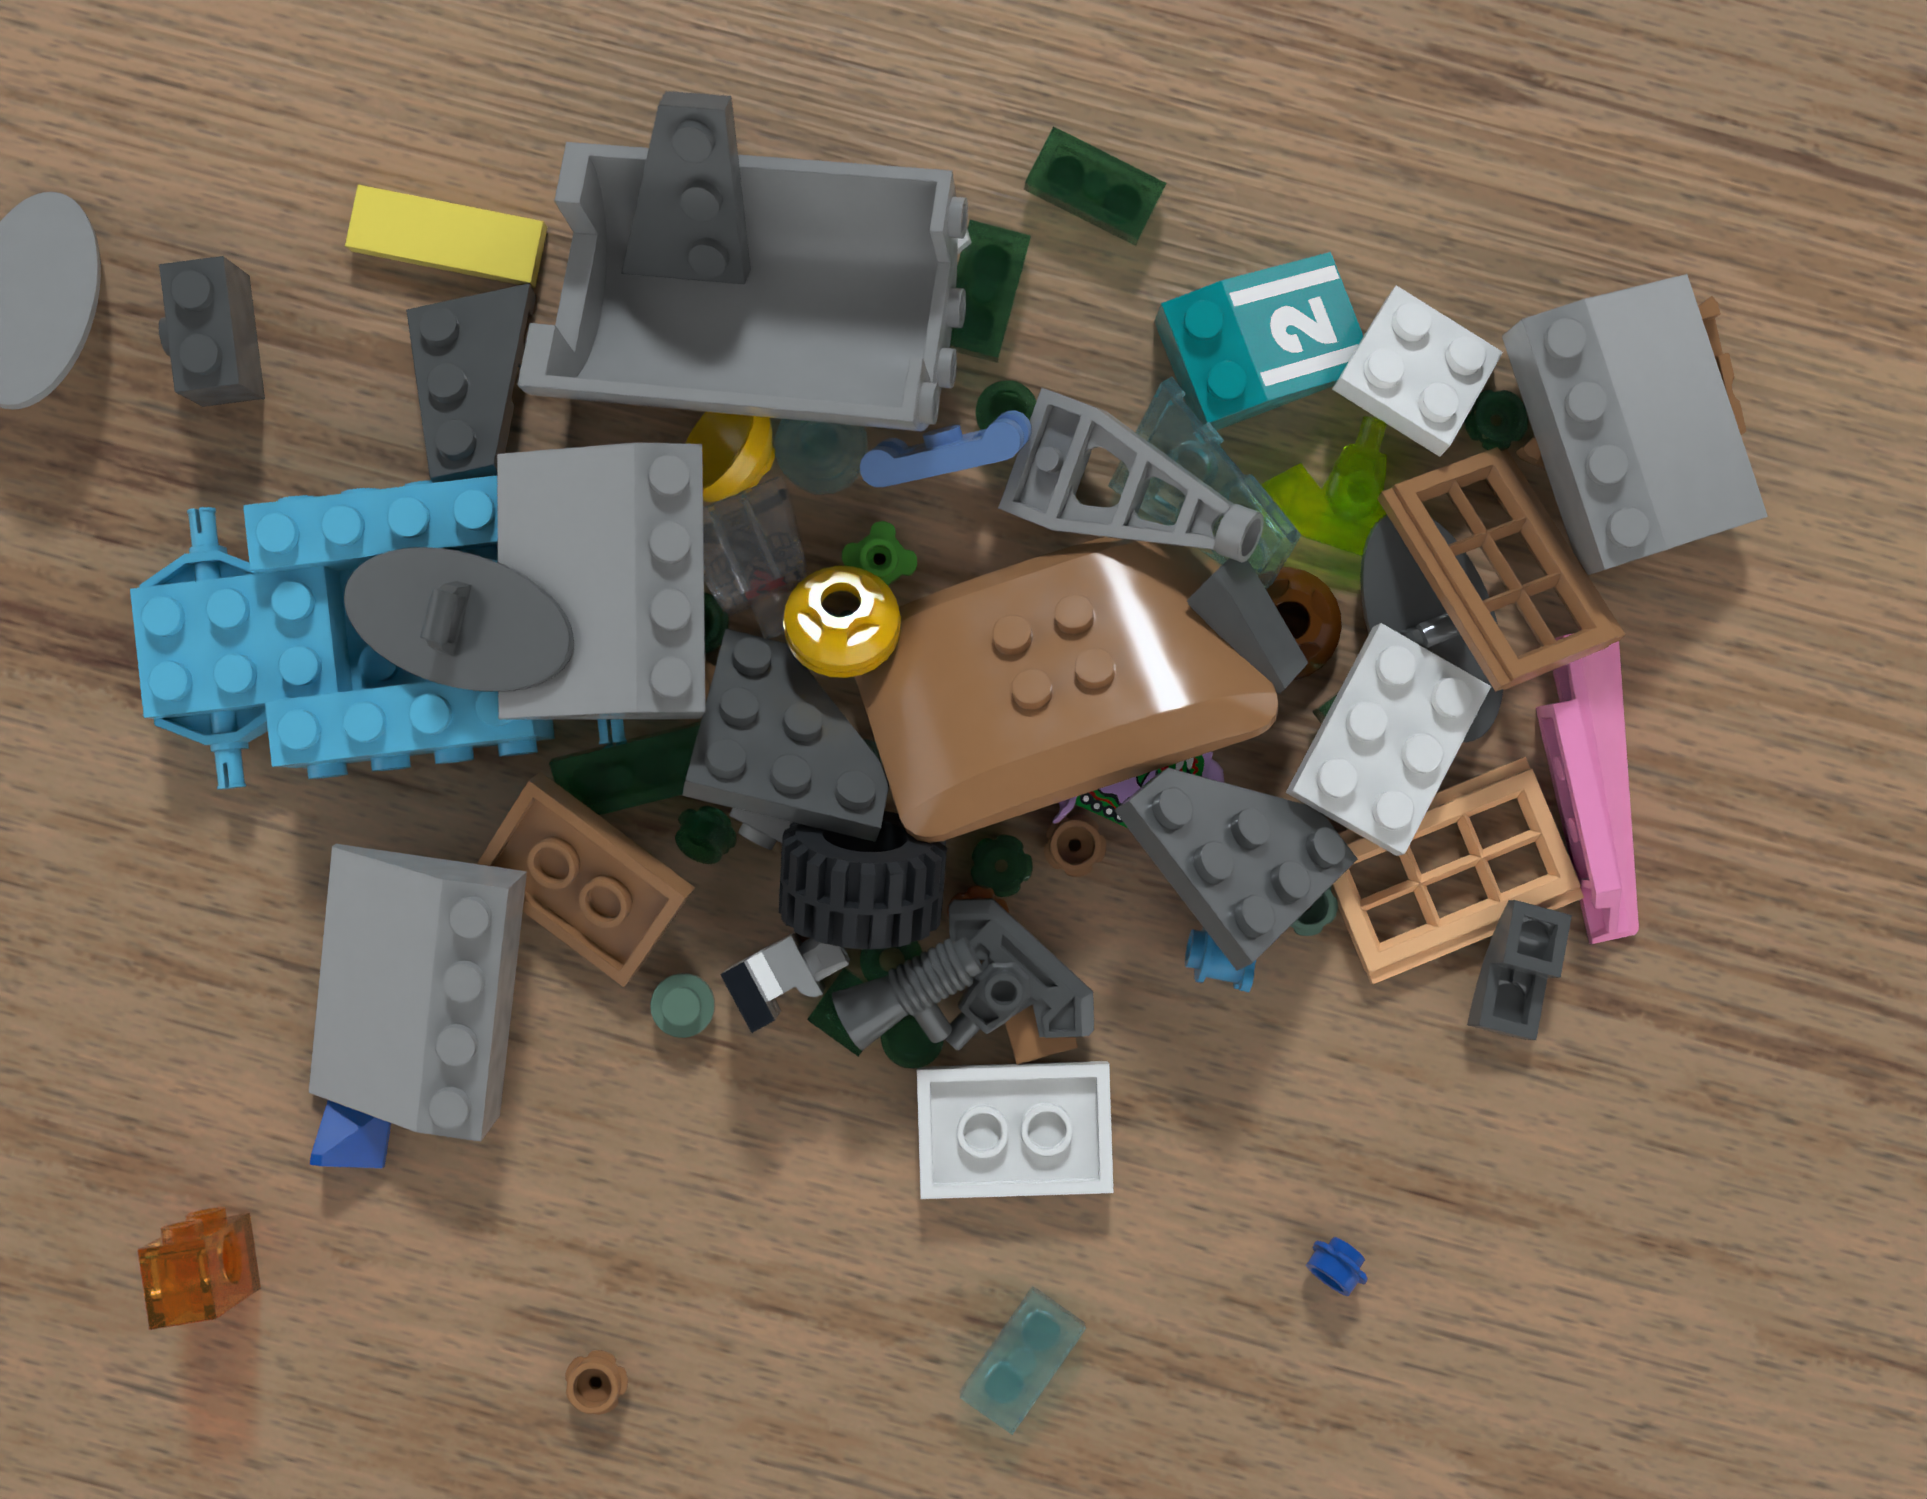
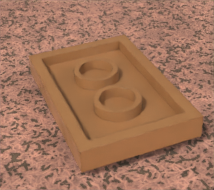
(586, 879)

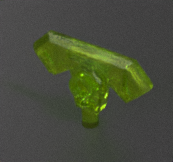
(1347, 502)

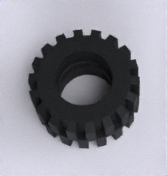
(861, 889)

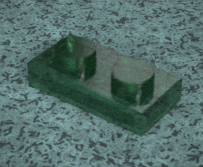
(1094, 186)
(991, 276)

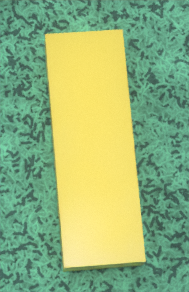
(446, 236)

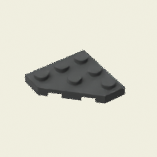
(783, 745)
(1236, 856)

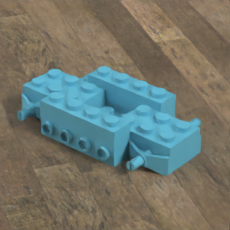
(272, 649)

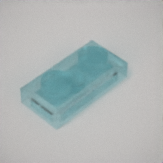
(1022, 1360)

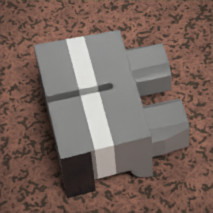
(777, 969)

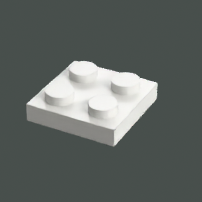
(1418, 371)

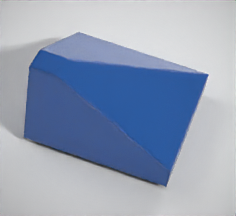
(350, 1139)

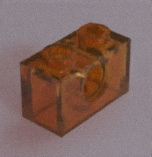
(199, 1268)

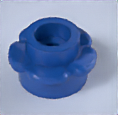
(1337, 1265)

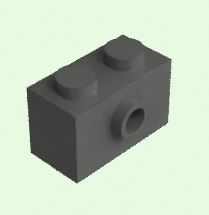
(210, 331)

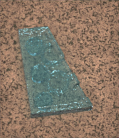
(1197, 448)

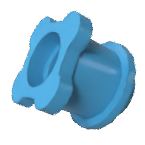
(1211, 962)

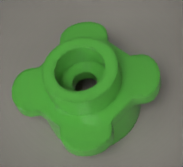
(883, 541)

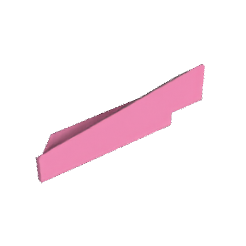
(1591, 786)

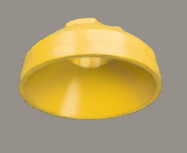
(734, 452)
(845, 644)

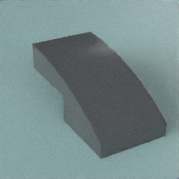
(1515, 970)

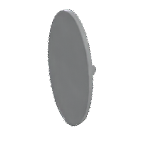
(45, 295)

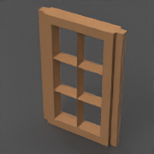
(1458, 595)

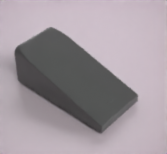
(1248, 620)

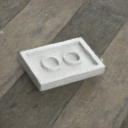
(1388, 739)
(1015, 1130)

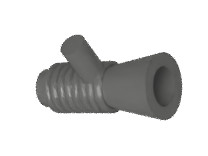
(909, 989)

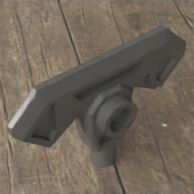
(1014, 976)

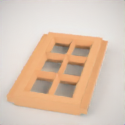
(1476, 921)

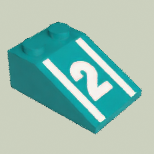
(1259, 339)

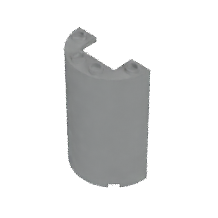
(833, 324)

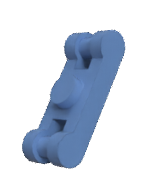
(945, 451)

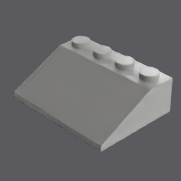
(1633, 423)
(623, 557)
(417, 989)

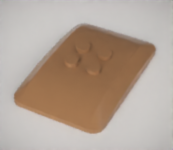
(1055, 685)

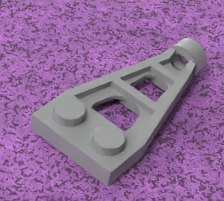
(1053, 464)

